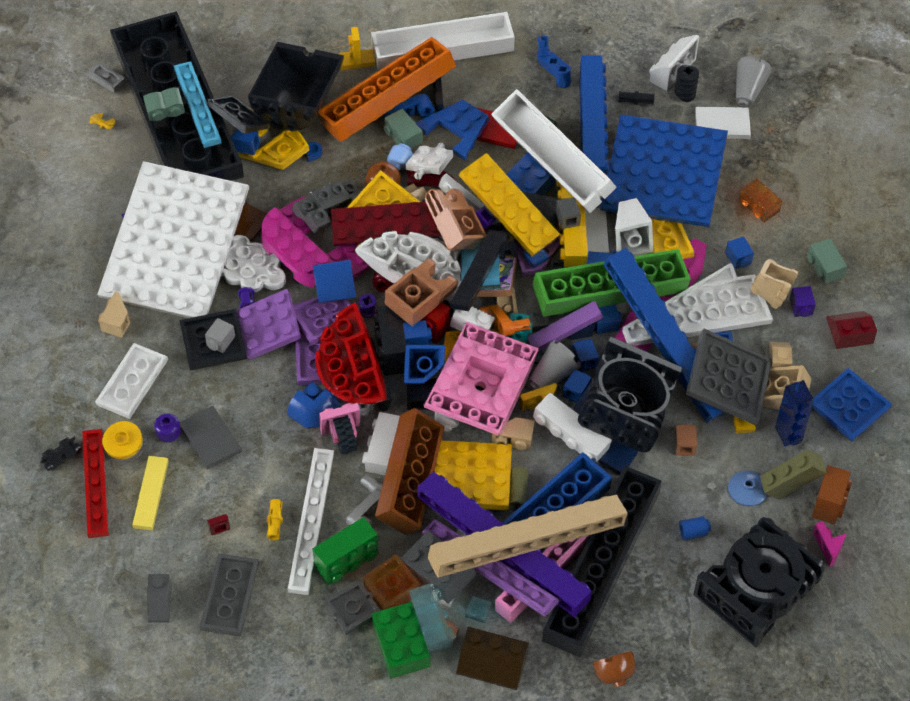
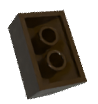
(492, 658)

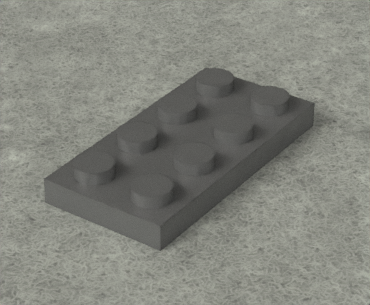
(229, 595)

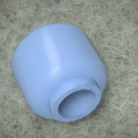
(399, 156)

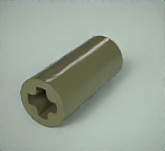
(518, 487)

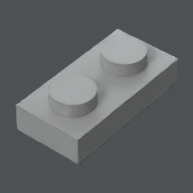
(106, 77)

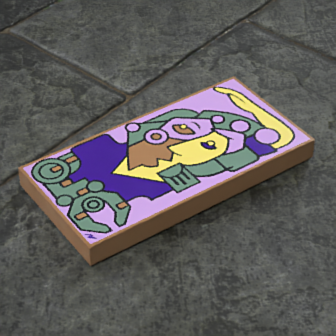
(507, 275)

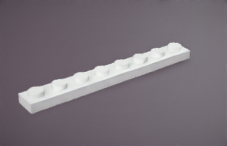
(311, 521)

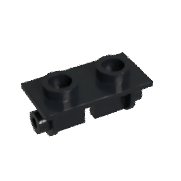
(65, 448)

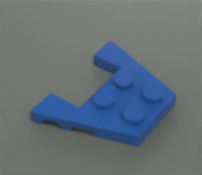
(460, 119)

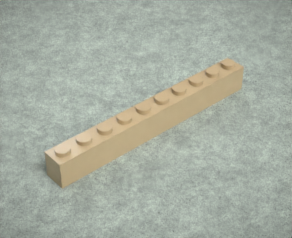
(526, 535)

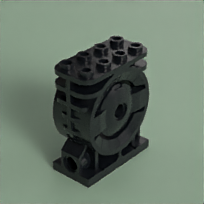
(629, 395)
(760, 597)

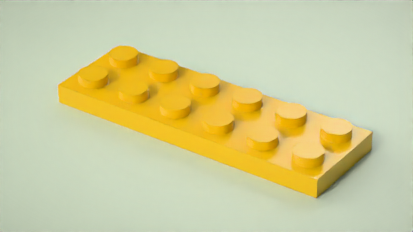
(509, 204)

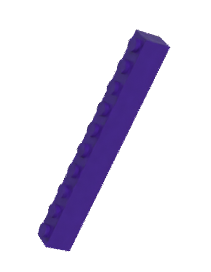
(534, 566)

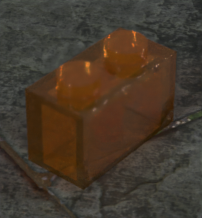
(760, 200)

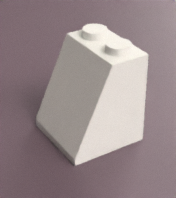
(633, 228)

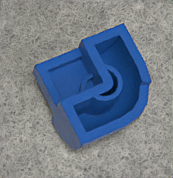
(309, 403)

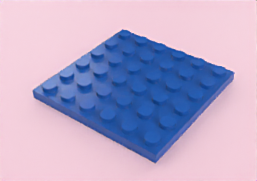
(667, 168)

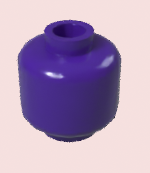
(167, 427)

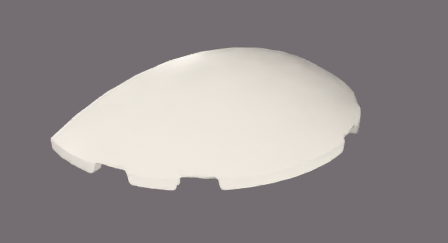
(397, 254)

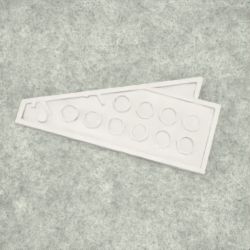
(714, 303)

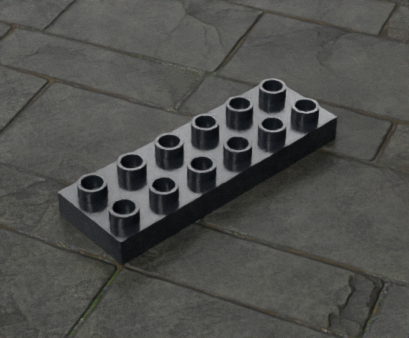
(148, 59)

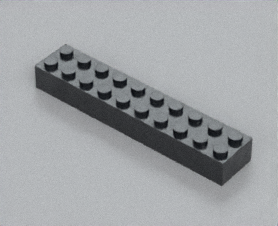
(603, 562)

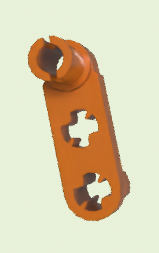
(502, 323)

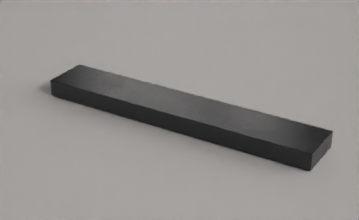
(478, 270)

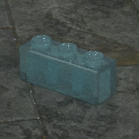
(432, 617)

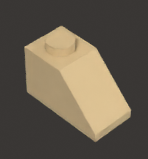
(780, 354)

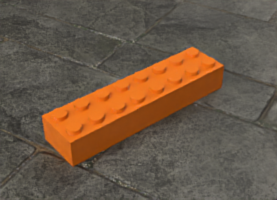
(386, 89)

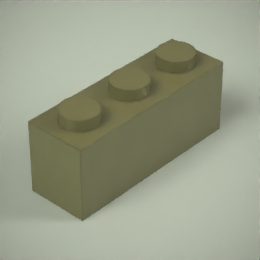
(793, 474)

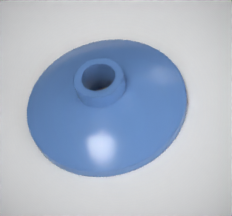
(744, 494)

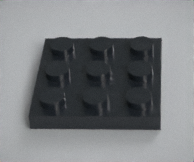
(198, 352)

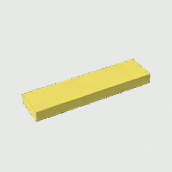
(150, 493)

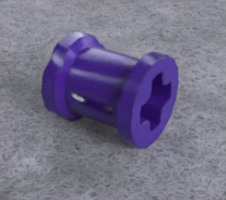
(246, 298)
(371, 308)

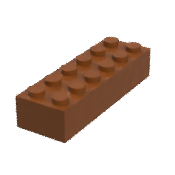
(409, 464)

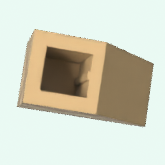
(115, 317)
(516, 432)

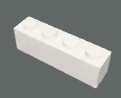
(564, 424)

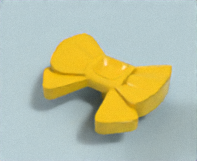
(97, 119)

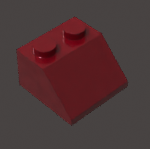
(852, 329)

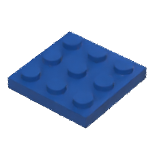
(850, 404)

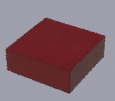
(218, 524)

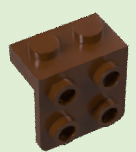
(250, 222)

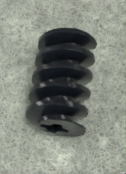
(686, 83)

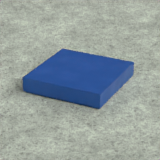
(334, 281)

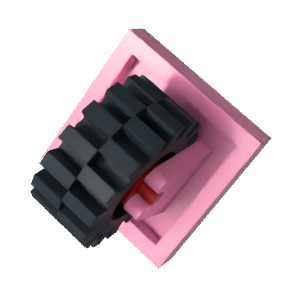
(341, 425)

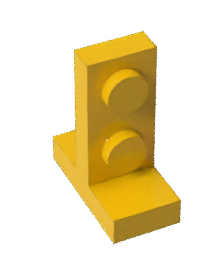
(356, 57)

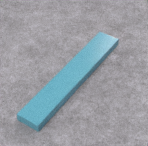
(197, 104)

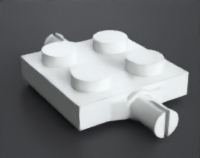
(429, 160)

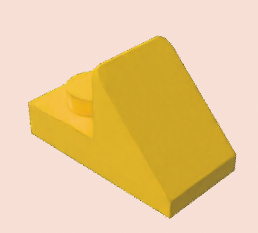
(533, 398)

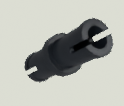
(636, 97)

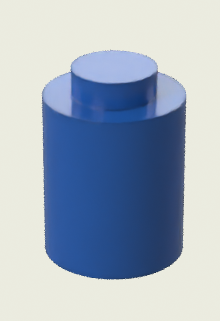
(694, 528)

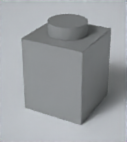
(220, 335)

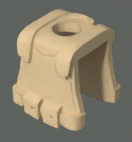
(773, 283)

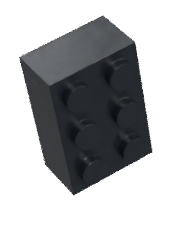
(390, 340)

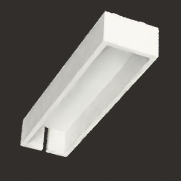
(463, 37)
(553, 151)

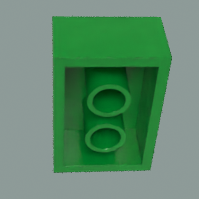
(345, 551)
(401, 640)

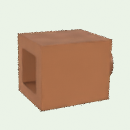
(685, 440)

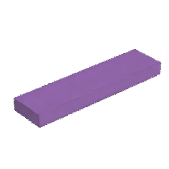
(566, 326)

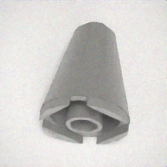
(750, 79)
(554, 366)

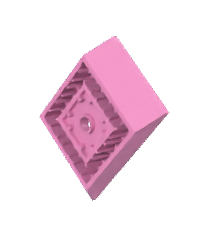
(486, 361)

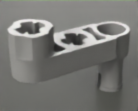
(370, 504)

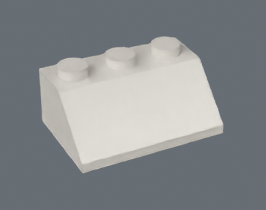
(679, 54)

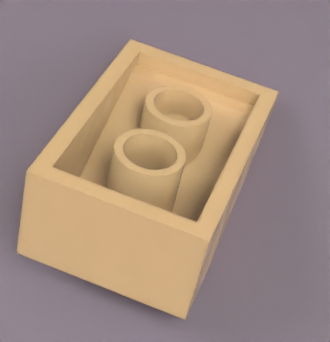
(778, 379)

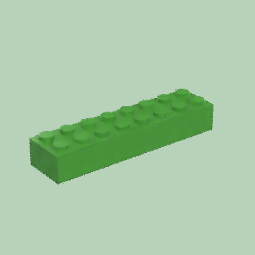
(577, 286)

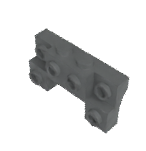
(318, 205)

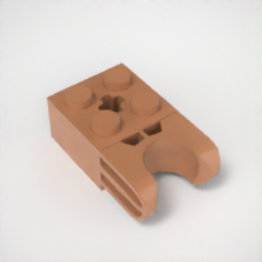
(455, 219)
(418, 292)

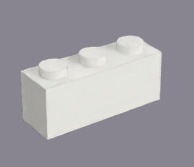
(380, 443)

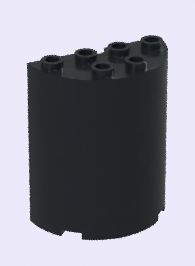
(293, 85)

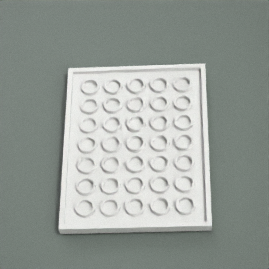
(174, 241)

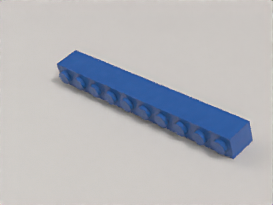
(656, 320)

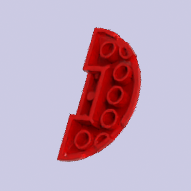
(349, 361)

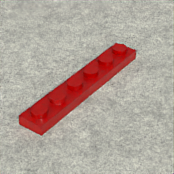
(95, 484)

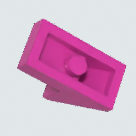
(829, 546)

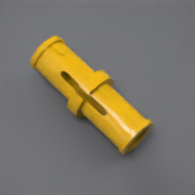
(274, 519)

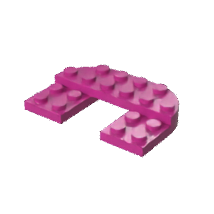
(286, 238)

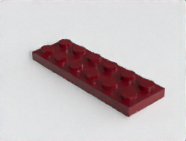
(358, 224)

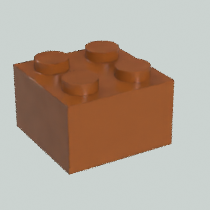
(832, 495)

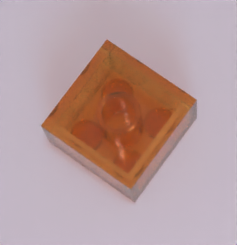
(390, 583)

